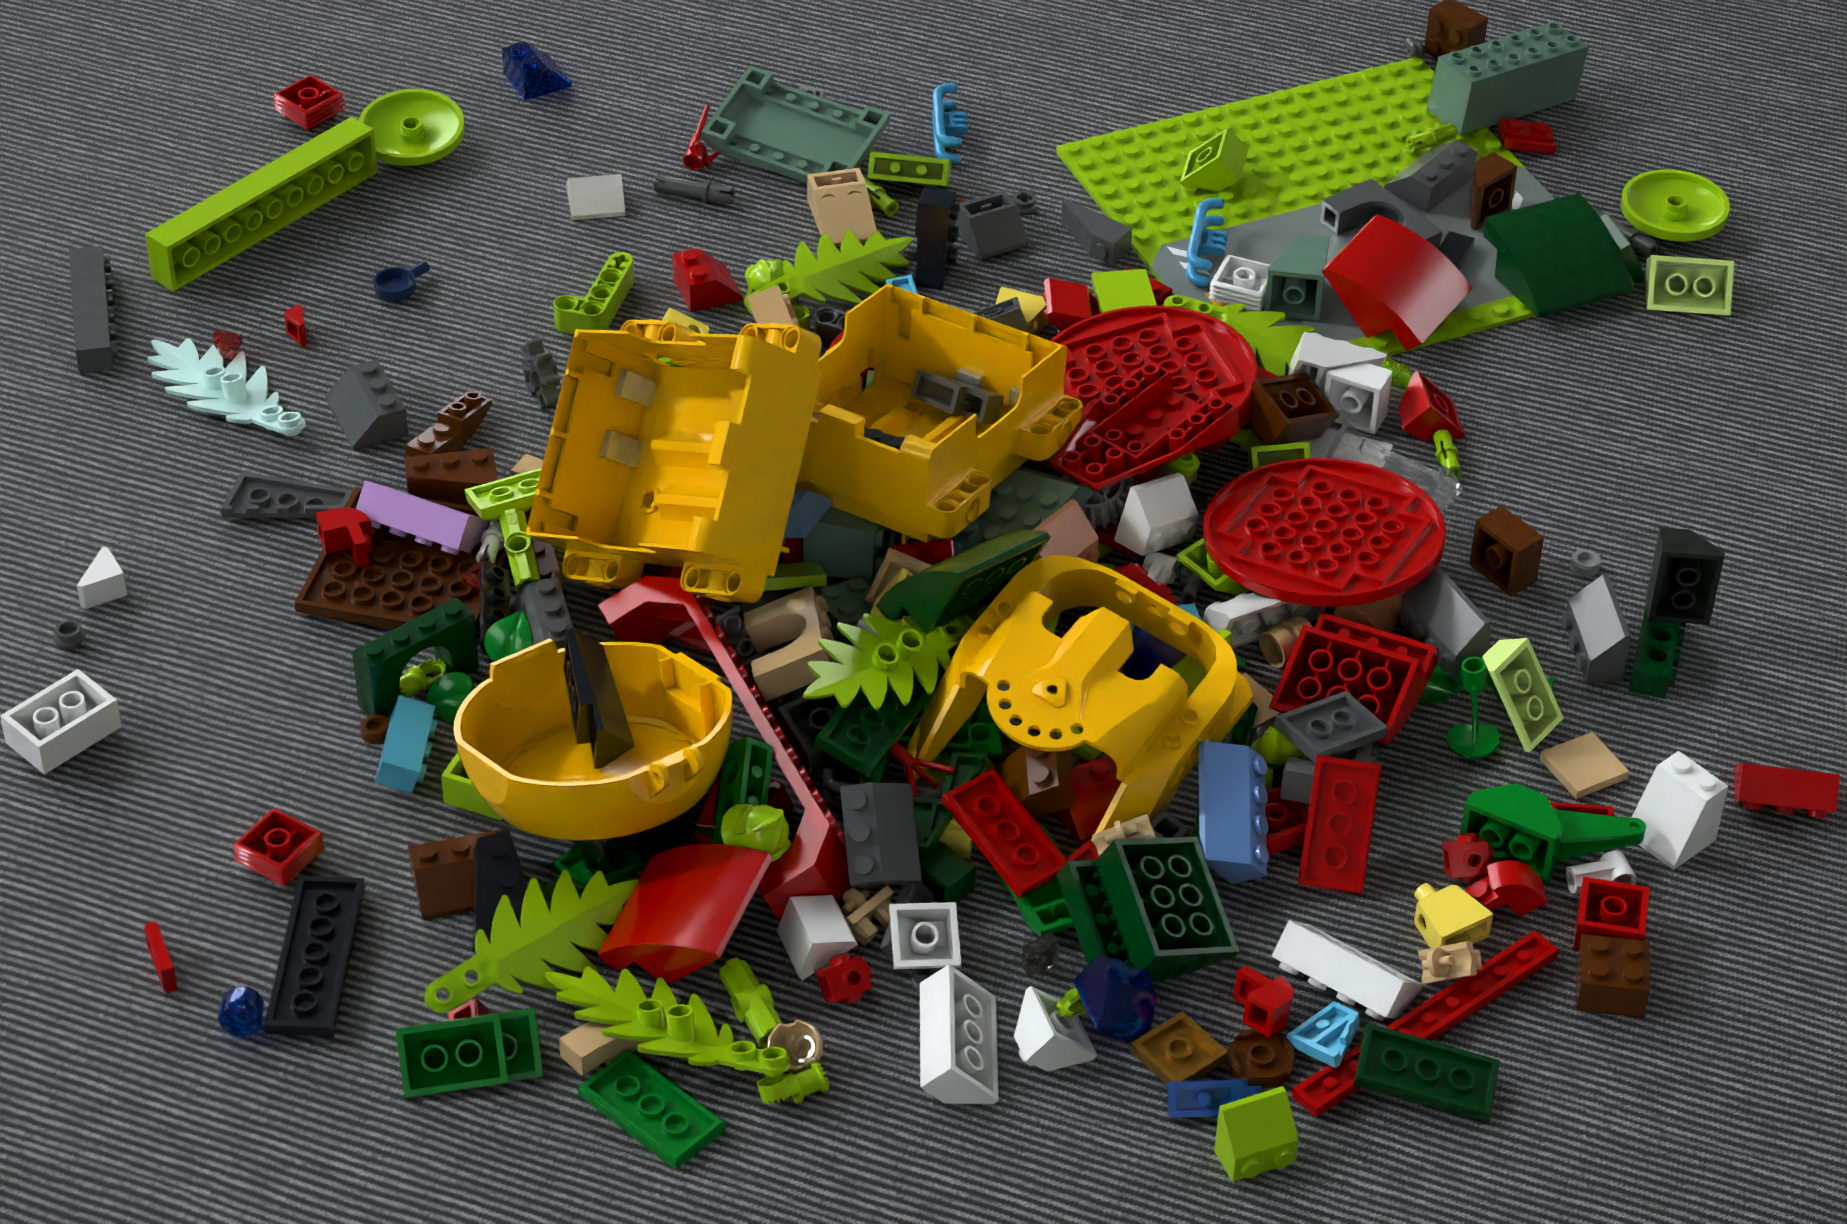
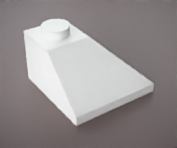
(924, 935)
(1046, 1037)

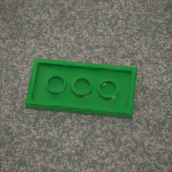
(652, 1109)

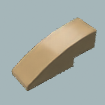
(588, 1048)

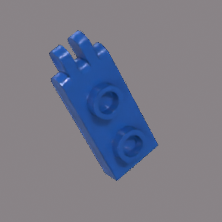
(1205, 1096)

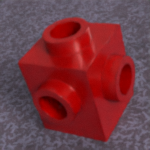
(1457, 854)
(844, 978)

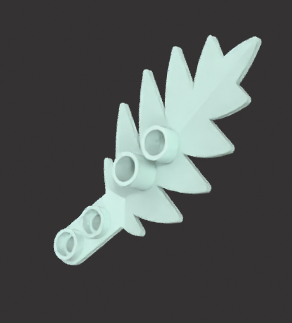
(221, 388)

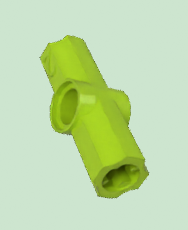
(519, 548)
(749, 999)

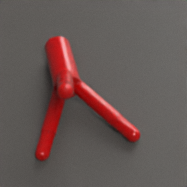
(912, 763)

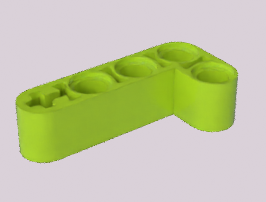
(602, 300)

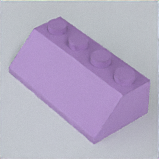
(421, 518)

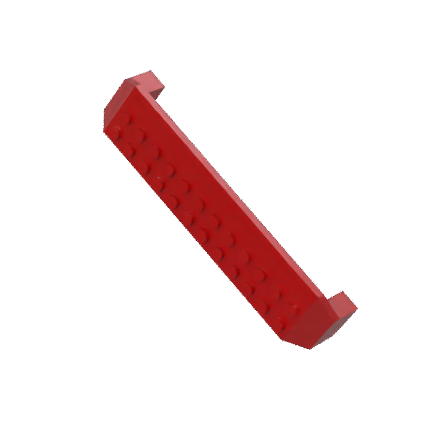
(661, 609)

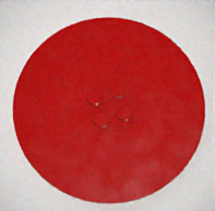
(1197, 349)
(1324, 532)

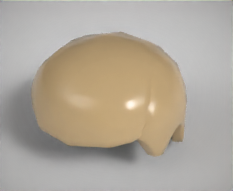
(800, 1041)

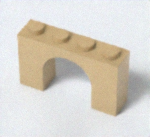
(791, 617)

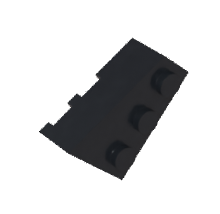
(935, 237)
(495, 874)

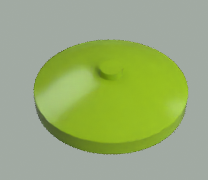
(414, 126)
(1675, 205)

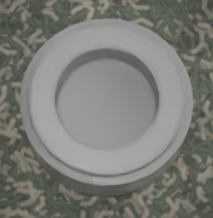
(1585, 563)

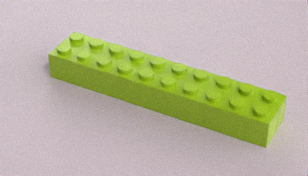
(261, 203)

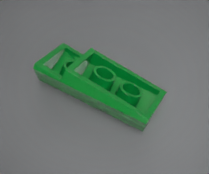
(469, 1052)

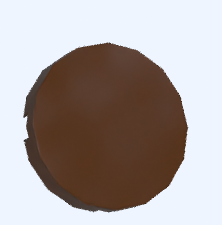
(1261, 1059)

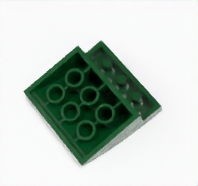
(1556, 255)
(962, 581)
(1149, 906)

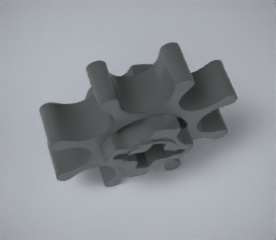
(540, 372)

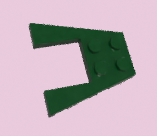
(931, 813)

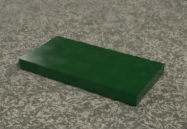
(1426, 1072)

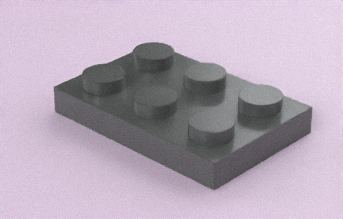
(1330, 726)

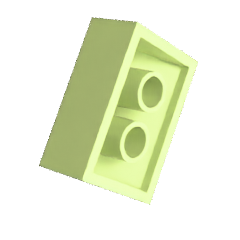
(1689, 285)
(1523, 690)

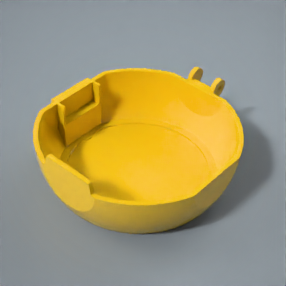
(531, 772)

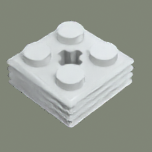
(1240, 282)

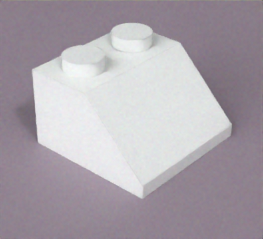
(1359, 394)

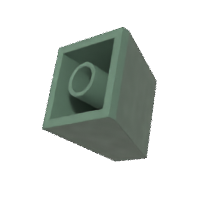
(1296, 279)

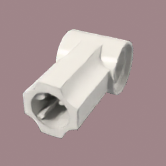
(1161, 567)
(1610, 867)

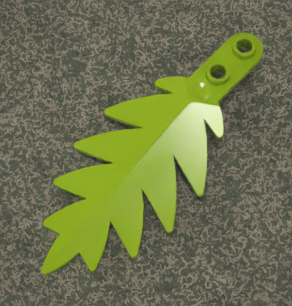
(837, 270)
(1270, 344)
(885, 658)
(540, 938)
(667, 1027)

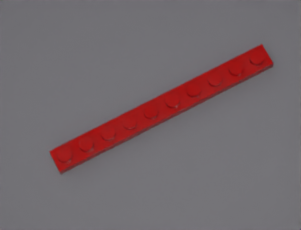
(1435, 1016)

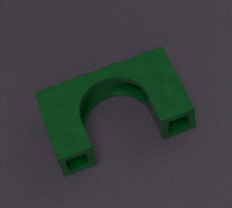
(382, 660)

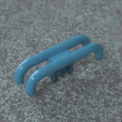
(947, 123)
(1205, 241)

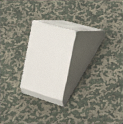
(101, 581)

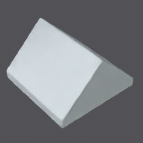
(596, 197)
(814, 932)

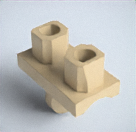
(1133, 829)
(865, 910)
(1449, 962)

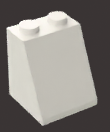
(1680, 810)

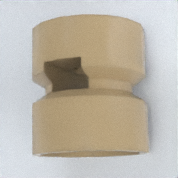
(1279, 640)

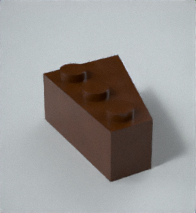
(448, 474)

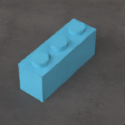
(406, 744)

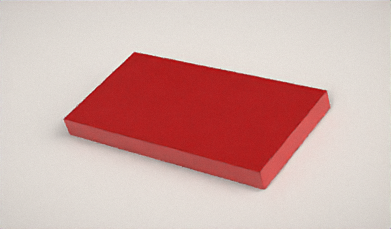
(1339, 824)
(1005, 833)

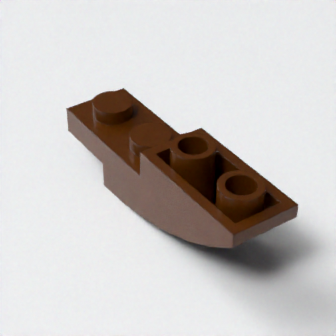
(453, 426)

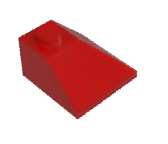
(1427, 410)

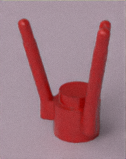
(697, 153)

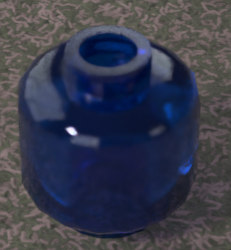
(241, 1011)

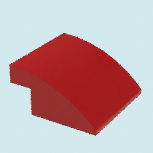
(1395, 282)
(1372, 665)
(684, 909)

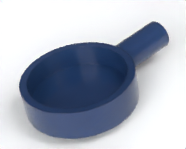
(398, 282)

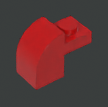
(344, 530)
(1509, 884)
(1265, 1001)

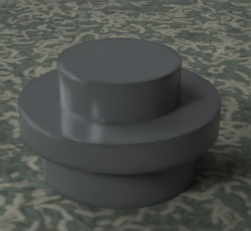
(69, 634)

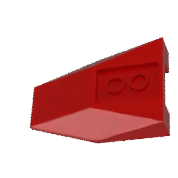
(1142, 428)

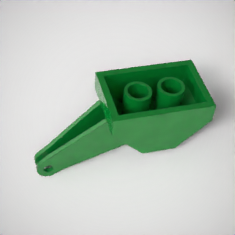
(1528, 829)

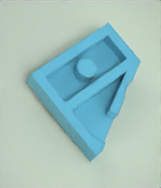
(1326, 1034)

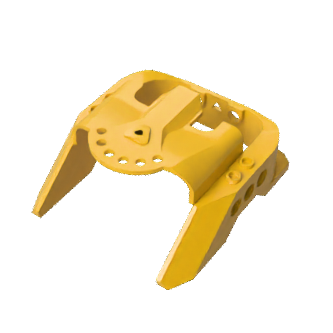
(1138, 723)

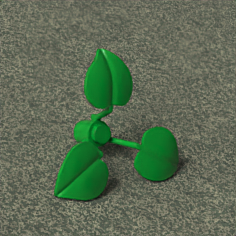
(501, 640)
(1466, 739)

